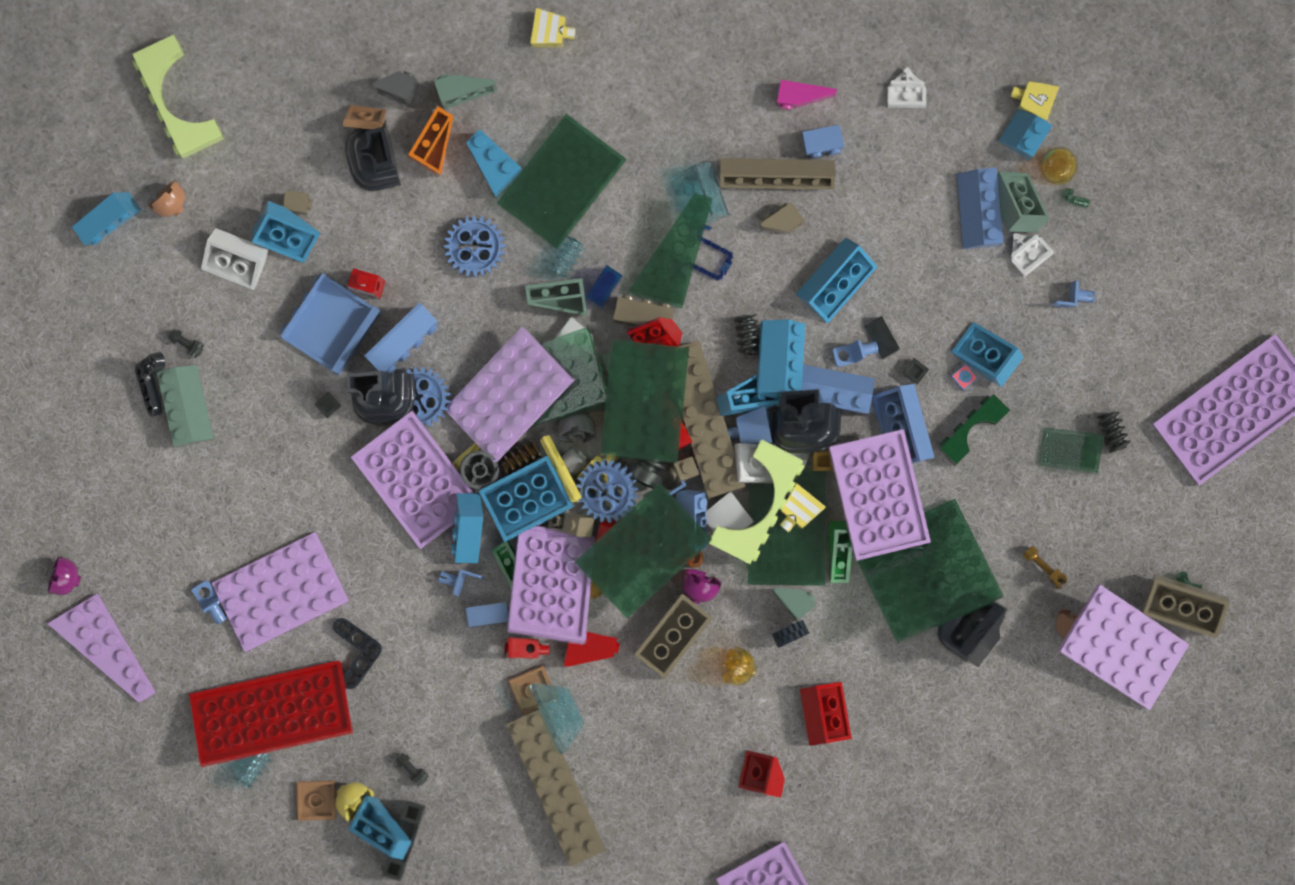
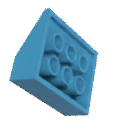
(526, 498)

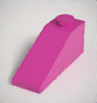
(799, 94)

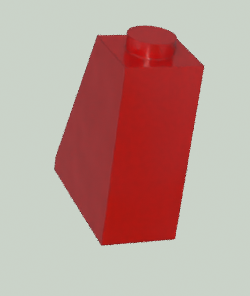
(595, 648)

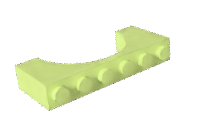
(153, 64)
(746, 541)

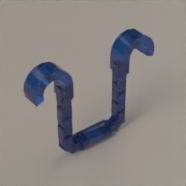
(726, 265)

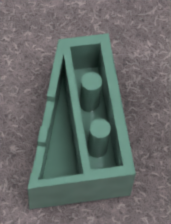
(558, 295)

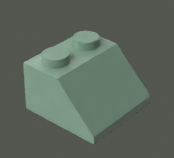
(795, 601)

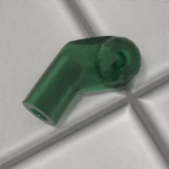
(1075, 200)
(1183, 577)

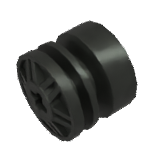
(646, 472)

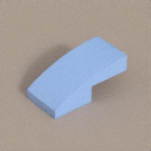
(486, 614)

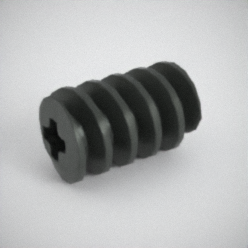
(747, 334)
(1114, 431)

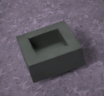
(915, 371)
(327, 405)

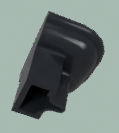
(372, 159)
(381, 395)
(805, 422)
(973, 634)

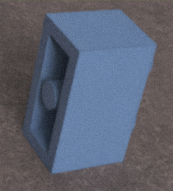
(823, 141)

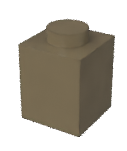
(298, 202)

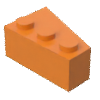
(432, 143)

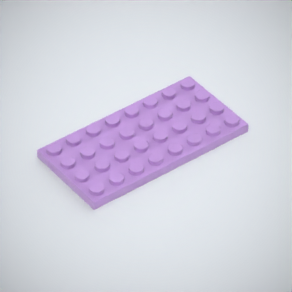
(1232, 411)

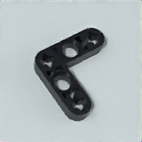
(144, 372)
(363, 647)

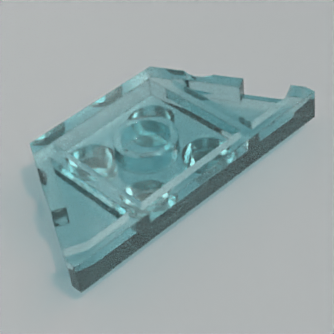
(559, 713)

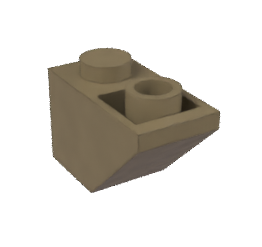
(783, 221)
(572, 523)

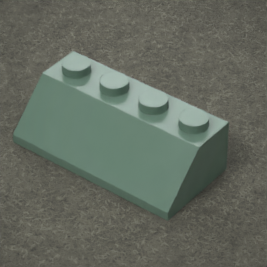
(185, 405)

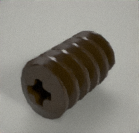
(520, 458)

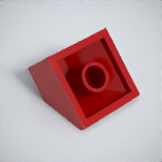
(762, 774)

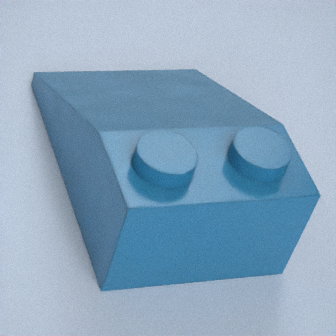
(284, 232)
(988, 354)

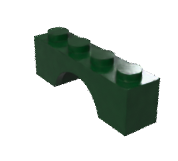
(990, 412)

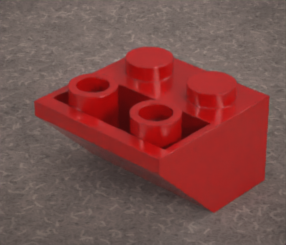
(657, 331)

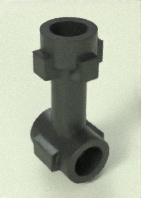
(194, 348)
(419, 776)

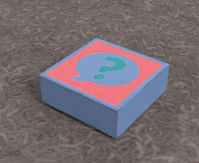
(964, 377)

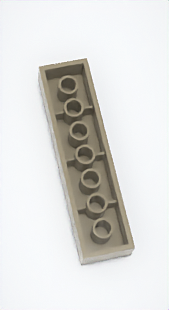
(707, 428)
(556, 788)

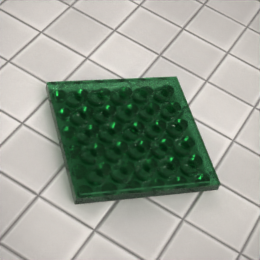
(933, 580)

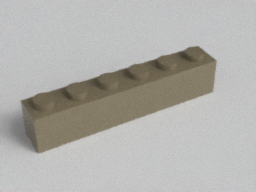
(777, 173)

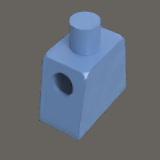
(753, 427)

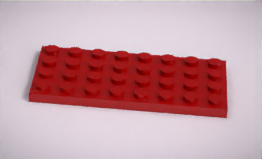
(270, 713)

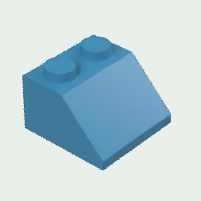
(1025, 133)

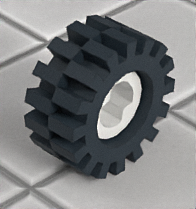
(790, 633)

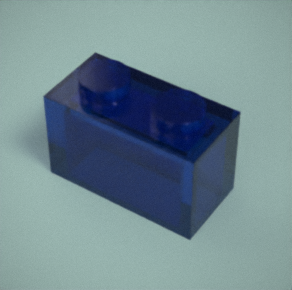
(604, 287)

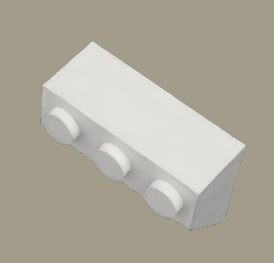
(234, 258)

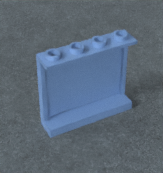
(330, 324)

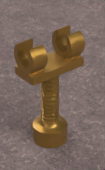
(1055, 575)

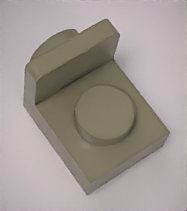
(683, 470)

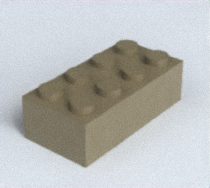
(1185, 606)
(673, 636)

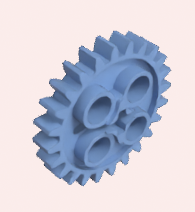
(475, 229)
(435, 390)
(597, 503)

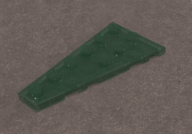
(672, 264)

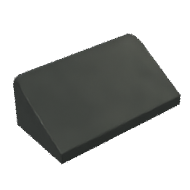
(882, 336)

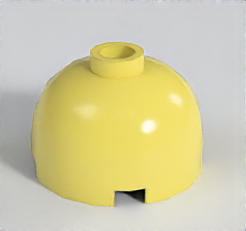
(350, 798)

